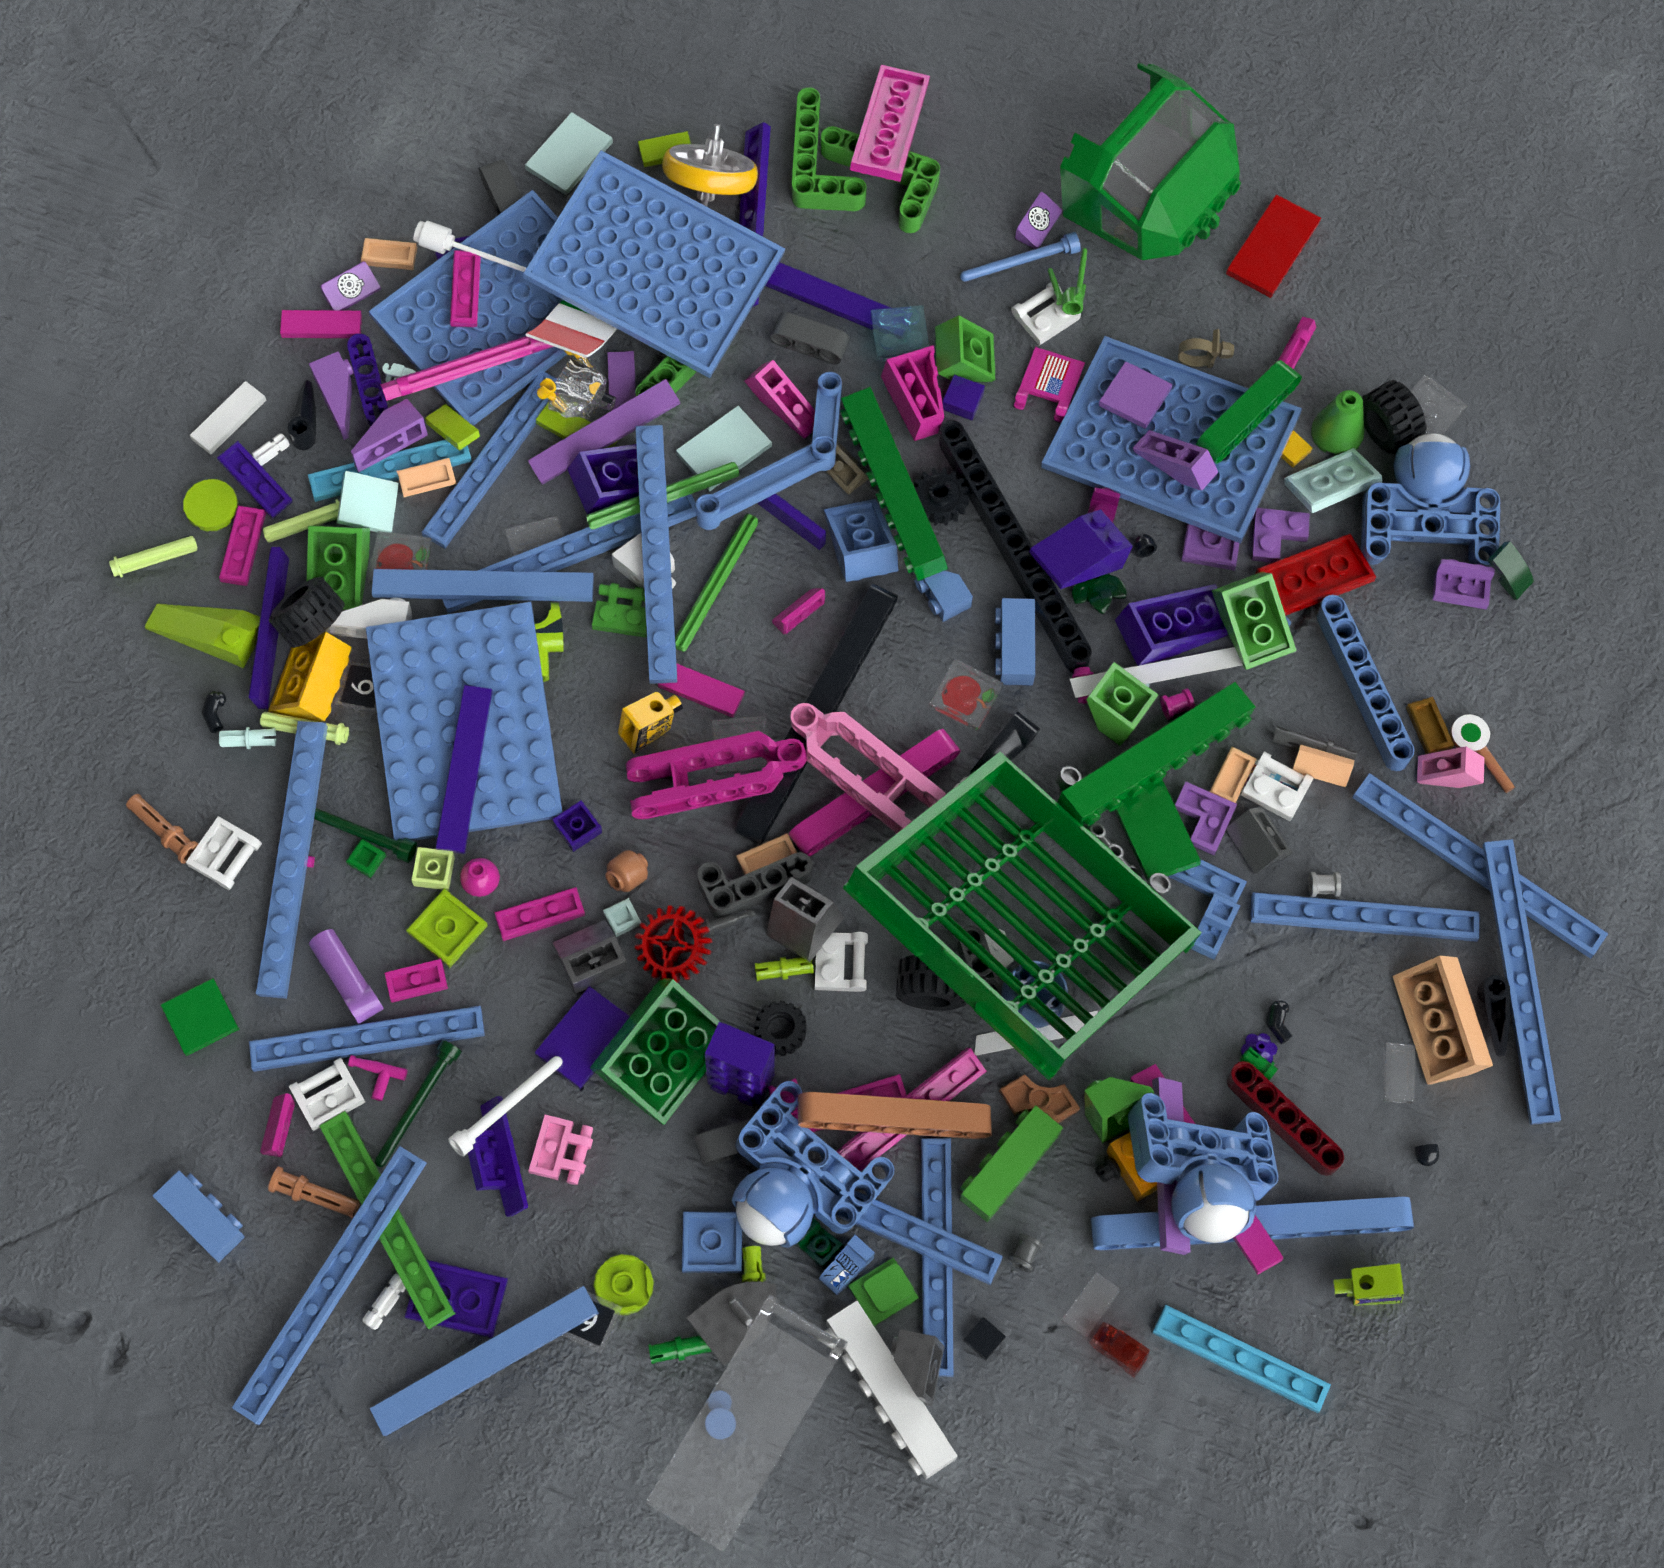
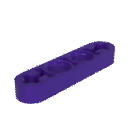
(366, 380)

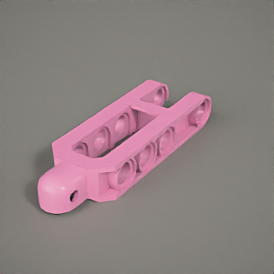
(818, 728)

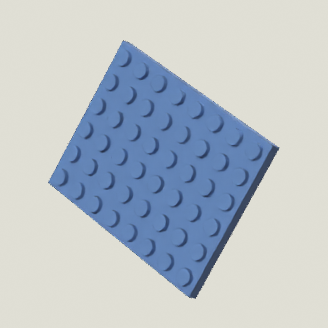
(654, 263)
(508, 308)
(1099, 452)
(418, 697)

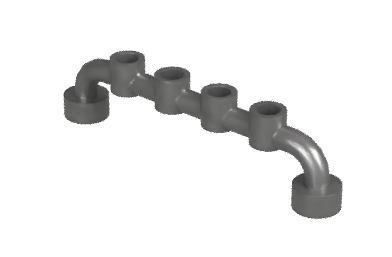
(1158, 881)

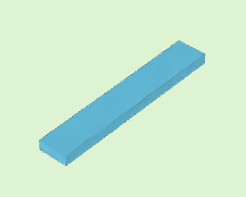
(328, 482)
(1241, 1358)

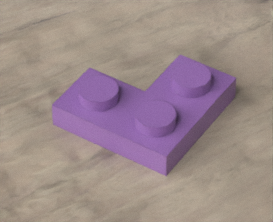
(1274, 525)
(1210, 810)

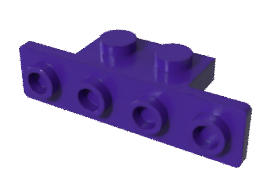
(496, 1163)

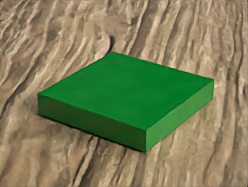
(200, 1017)

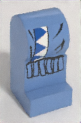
(847, 1265)

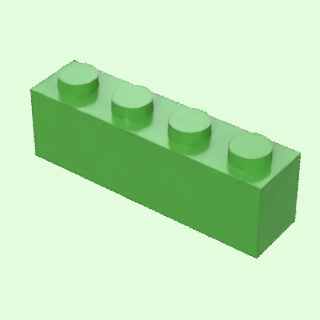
(1010, 1163)

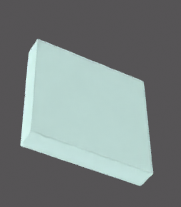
(367, 502)

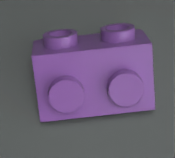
(1463, 583)

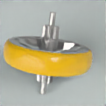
(710, 168)

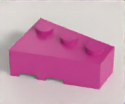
(915, 391)

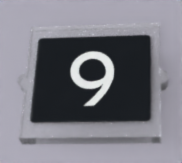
(357, 689)
(597, 1330)

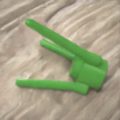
(1073, 297)

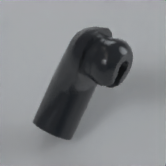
(209, 711)
(1275, 1021)

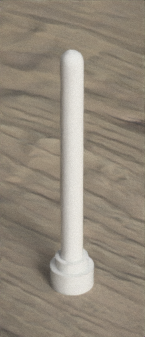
(463, 1140)

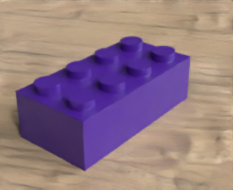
(739, 1064)

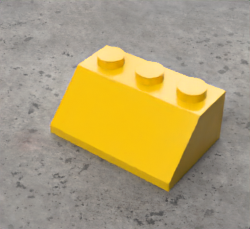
(311, 678)

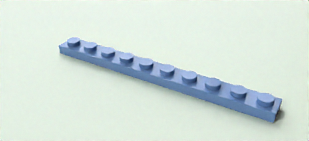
(580, 546)
(656, 555)
(292, 860)
(1471, 861)
(1522, 979)
(329, 1286)

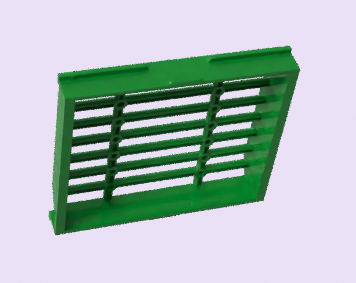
(1079, 844)

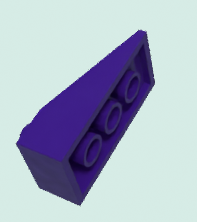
(1170, 624)

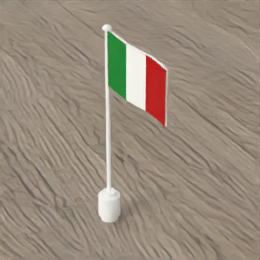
(564, 327)

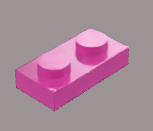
(416, 980)

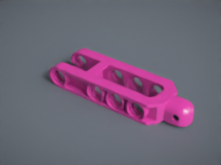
(678, 762)

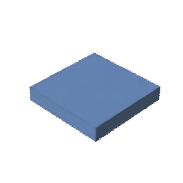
(711, 1243)

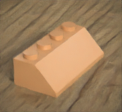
(1442, 1020)

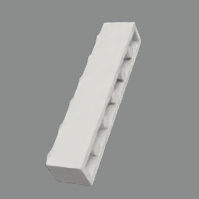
(896, 1400)

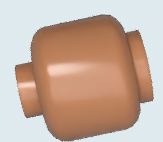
(627, 871)

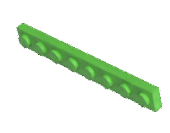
(397, 1236)

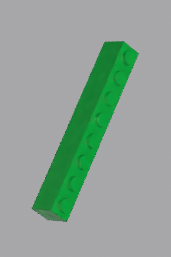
(894, 484)
(1157, 754)

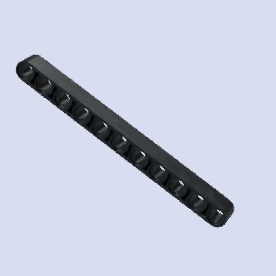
(1017, 556)
(826, 697)

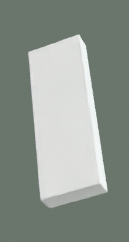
(228, 417)

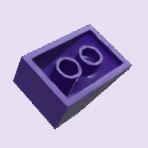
(605, 476)
(1082, 550)

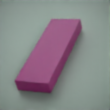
(465, 289)
(320, 323)
(242, 545)
(705, 691)
(539, 914)

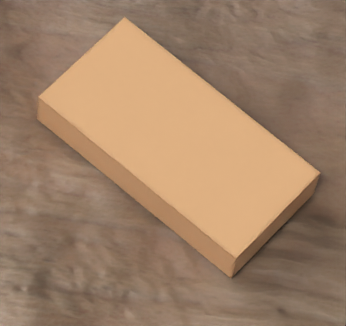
(389, 254)
(426, 477)
(1323, 765)
(1233, 775)
(766, 854)

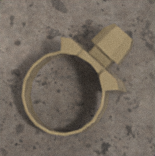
(1214, 349)

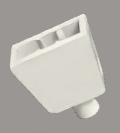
(630, 561)

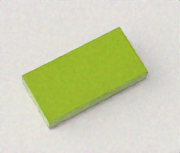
(654, 149)
(452, 427)

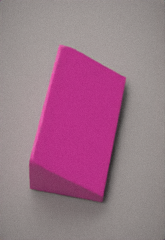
(799, 610)
(278, 1125)

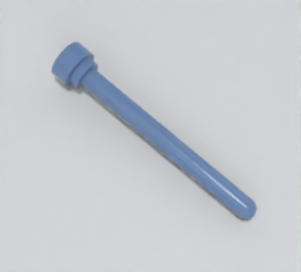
(1069, 244)

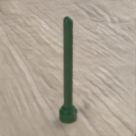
(403, 849)
(446, 1055)

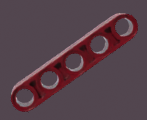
(1288, 1132)

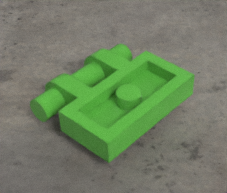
(619, 617)

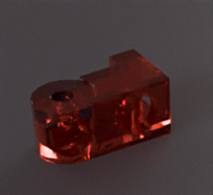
(1120, 1348)

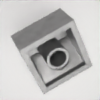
(919, 1361)

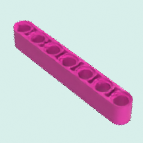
(846, 813)

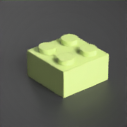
(433, 868)

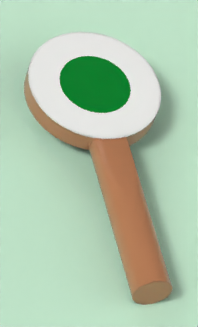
(1475, 734)

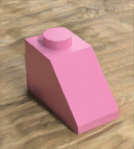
(1451, 768)

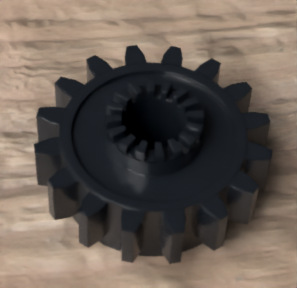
(944, 485)

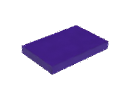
(582, 1036)
(473, 1296)

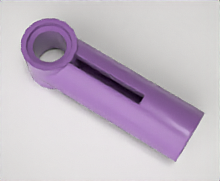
(345, 975)

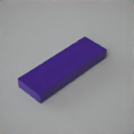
(254, 479)
(795, 520)

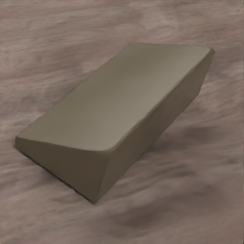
(847, 470)

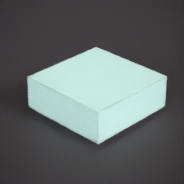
(622, 917)

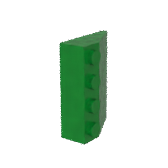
(659, 1050)

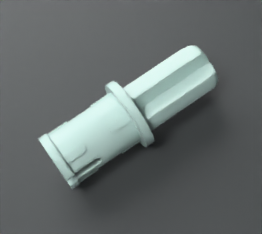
(247, 738)

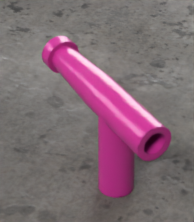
(384, 1070)

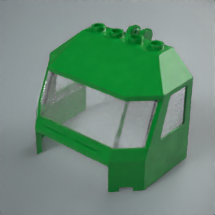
(1156, 173)

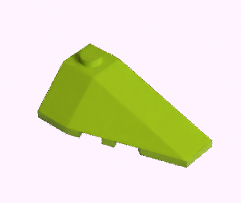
(215, 631)

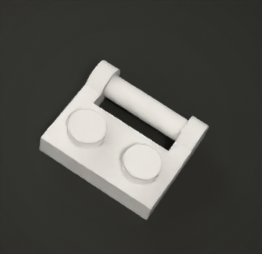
(1046, 322)
(1273, 794)
(215, 849)
(830, 963)
(330, 1101)

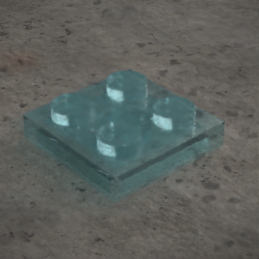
(898, 331)

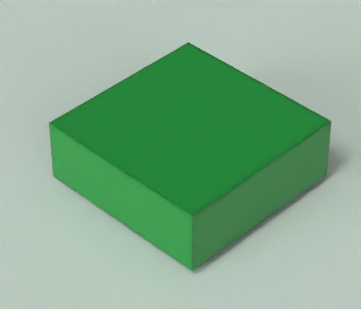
(366, 858)

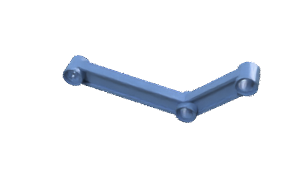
(799, 465)

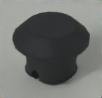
(1108, 1169)

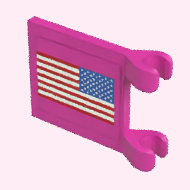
(1050, 378)

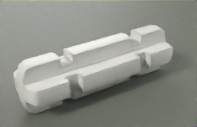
(269, 449)
(384, 1302)

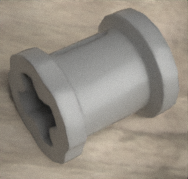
(1324, 884)

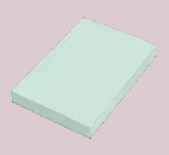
(568, 153)
(726, 441)
(1332, 480)

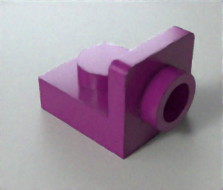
(1106, 501)

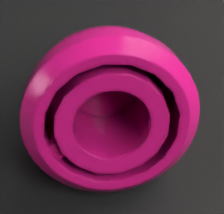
(479, 877)

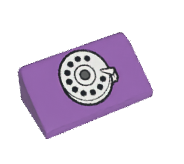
(1038, 221)
(350, 287)

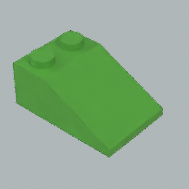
(341, 559)
(1255, 619)

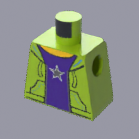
(1384, 1280)

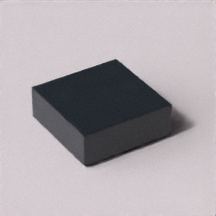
(984, 1338)

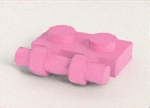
(552, 1146)

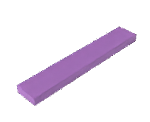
(605, 430)
(1170, 1236)

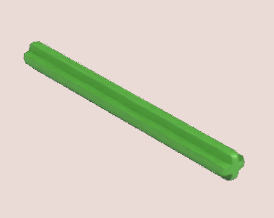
(674, 491)
(715, 582)

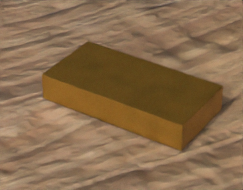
(1429, 726)

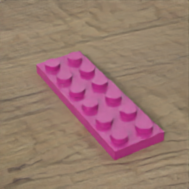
(890, 123)

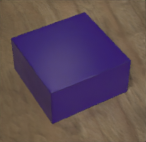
(963, 397)
(577, 826)

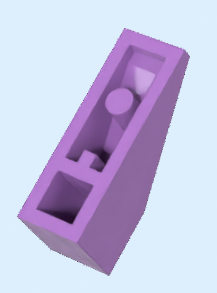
(335, 385)
(390, 433)
(1178, 459)

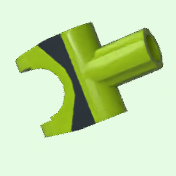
(549, 637)

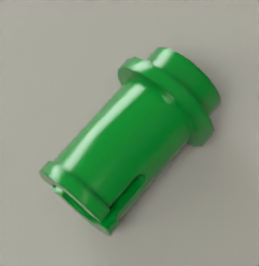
(1264, 1066)

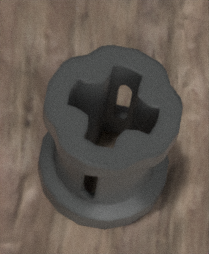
(1025, 1252)

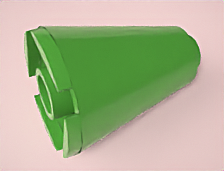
(1340, 424)

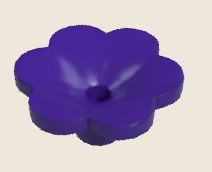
(1263, 1040)

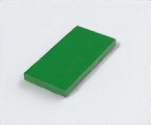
(1157, 832)

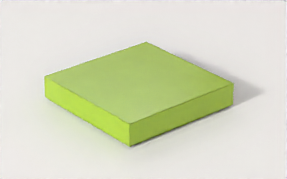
(447, 928)

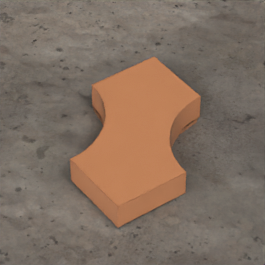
(1025, 1094)

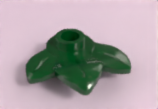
(1099, 592)

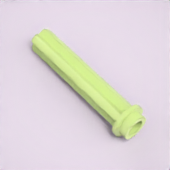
(301, 522)
(152, 556)
(284, 723)

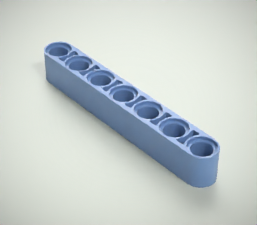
(1363, 694)

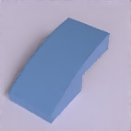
(1215, 926)

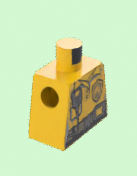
(647, 720)

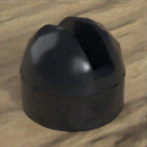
(1144, 546)
(1427, 1154)

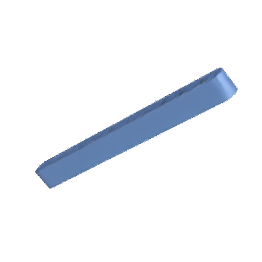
(1279, 1221)

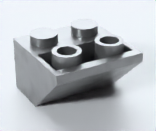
(802, 919)
(591, 956)

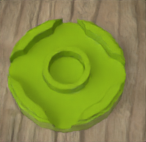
(210, 504)
(625, 1282)

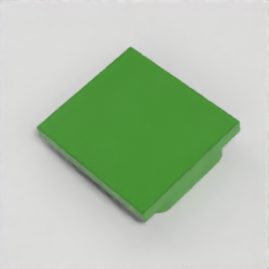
(883, 1291)

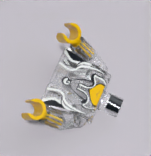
(577, 390)

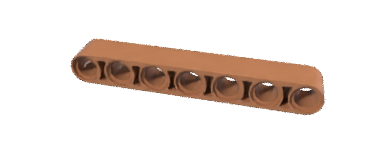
(894, 1115)

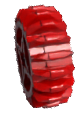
(650, 938)

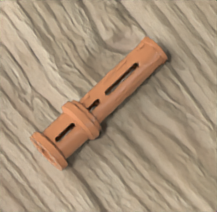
(171, 836)
(301, 1188)

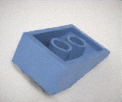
(862, 540)

